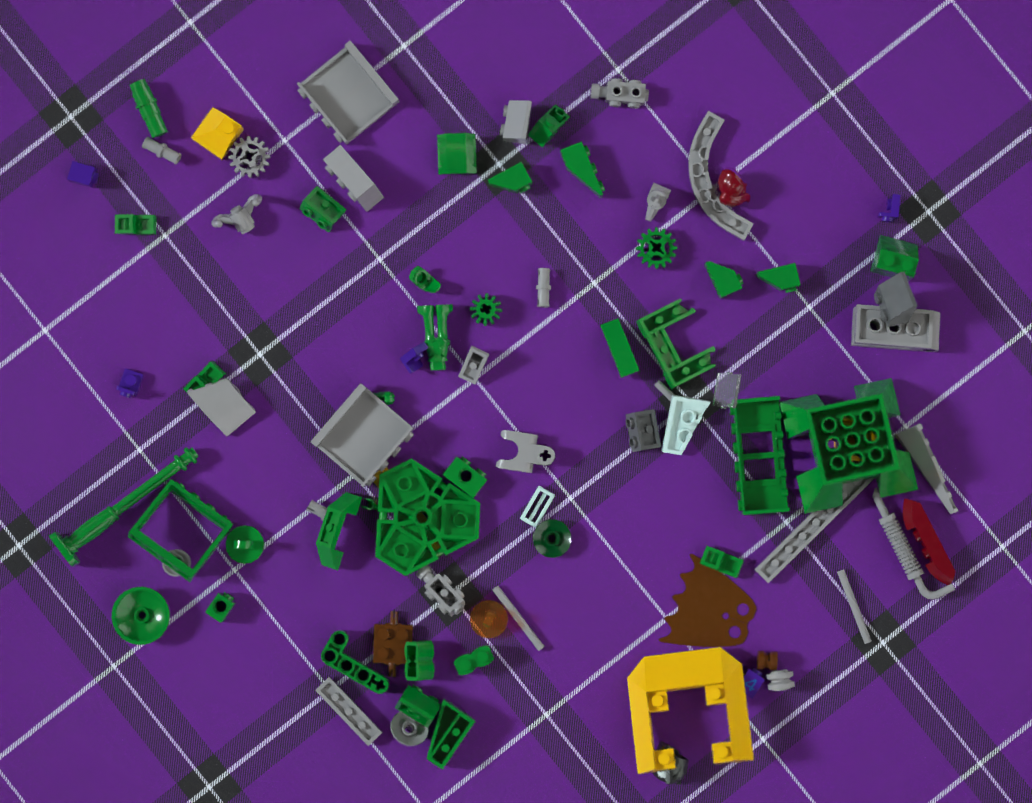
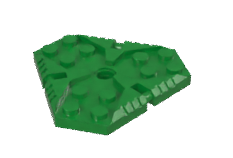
(405, 541)

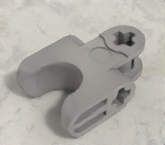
(527, 454)

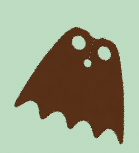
(701, 610)

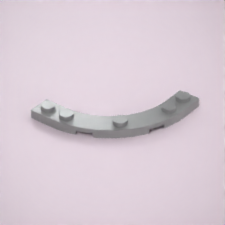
(701, 181)

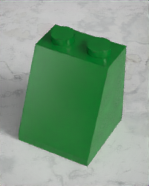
(895, 257)

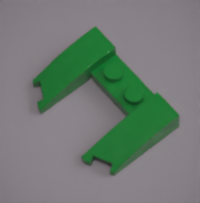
(653, 330)

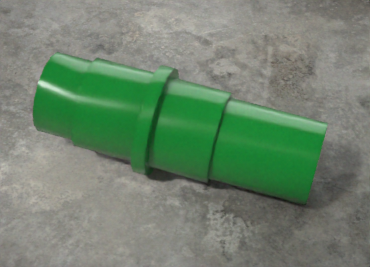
(148, 108)

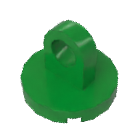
(245, 544)

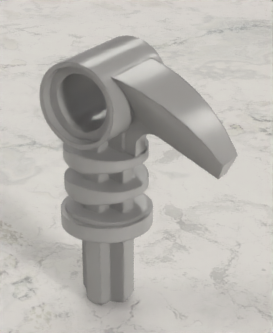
(656, 200)

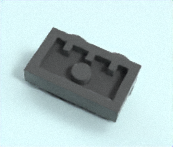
(643, 430)

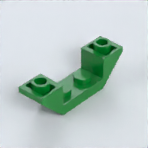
(332, 527)

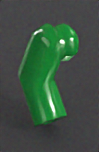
(386, 396)

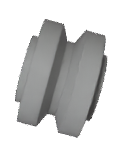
(182, 555)
(780, 680)

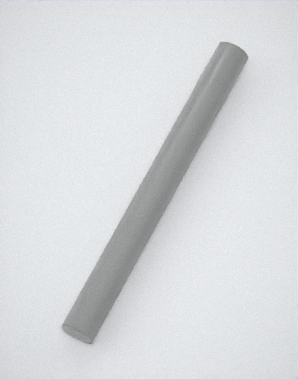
(854, 606)
(518, 618)

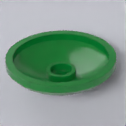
(127, 619)

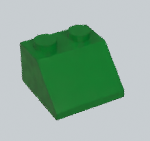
(418, 705)

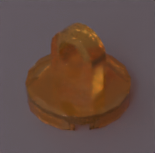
(489, 619)

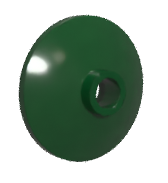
(555, 528)

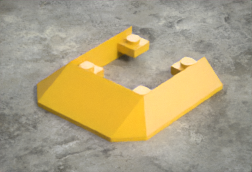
(688, 670)

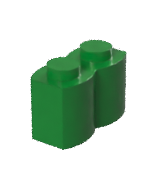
(478, 658)
(419, 660)

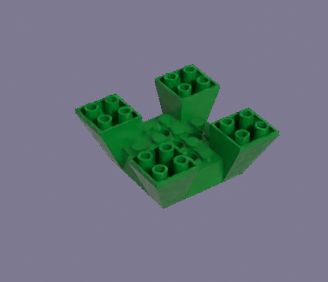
(823, 423)

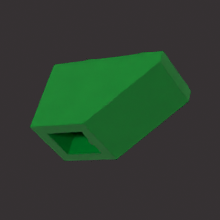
(548, 125)

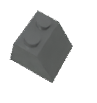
(895, 300)

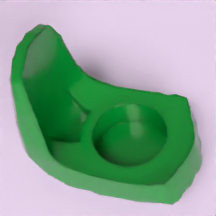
(424, 280)

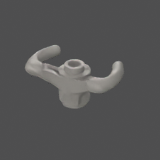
(239, 216)

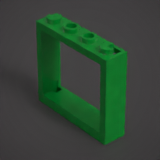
(163, 555)

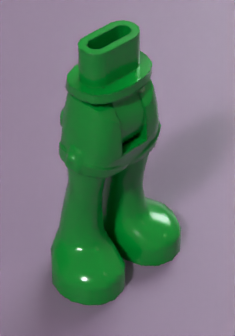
(437, 346)

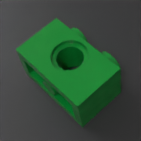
(454, 472)

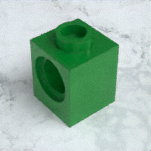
(214, 612)

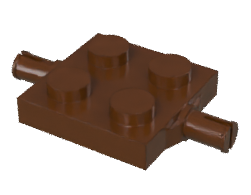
(390, 643)

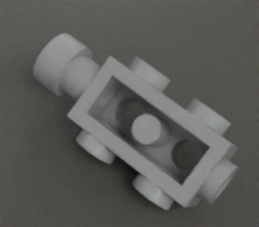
(625, 95)
(447, 593)

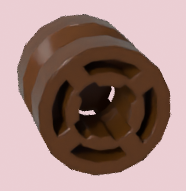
(767, 660)

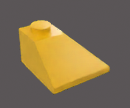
(217, 133)

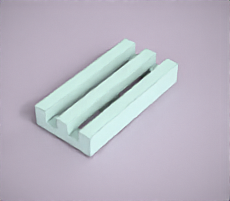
(545, 492)

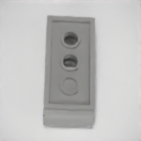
(918, 334)

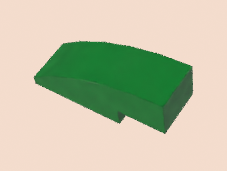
(619, 348)

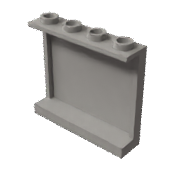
(347, 94)
(363, 435)

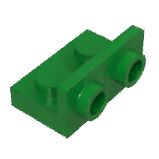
(322, 209)

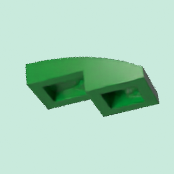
(135, 224)
(210, 374)
(721, 562)

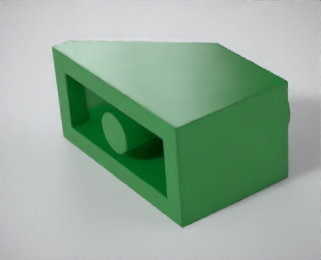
(512, 179)
(781, 277)
(724, 279)

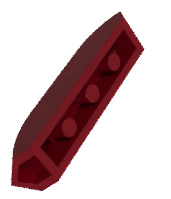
(939, 564)

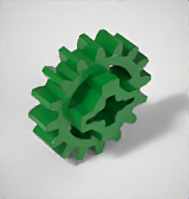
(650, 254)

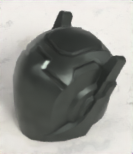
(673, 775)

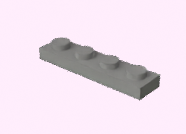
(348, 711)

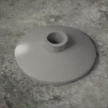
(400, 723)

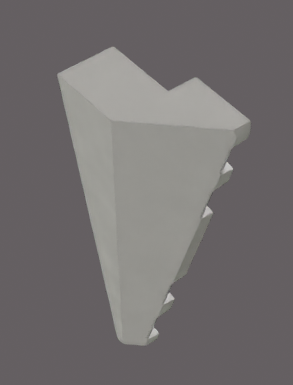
(922, 456)

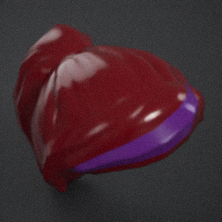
(732, 188)

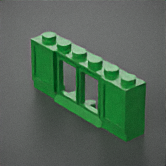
(768, 494)

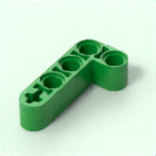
(340, 656)

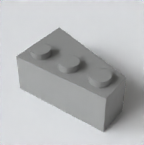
(353, 178)

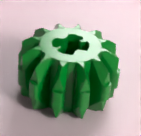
(489, 303)

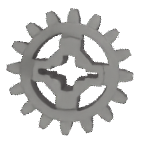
(241, 160)

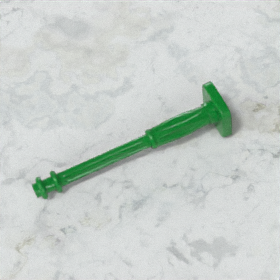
(100, 522)

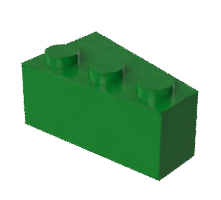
(448, 734)

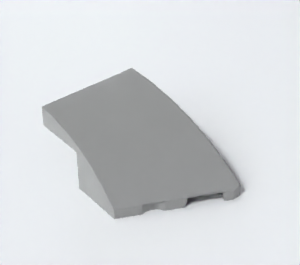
(223, 404)

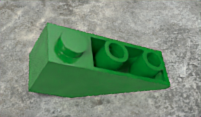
(578, 164)

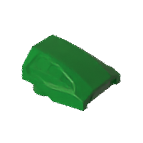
(456, 153)

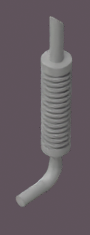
(904, 551)

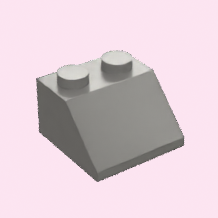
(517, 121)

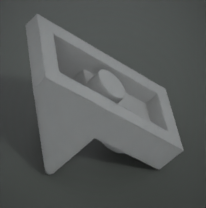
(473, 365)

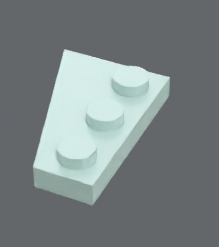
(681, 422)

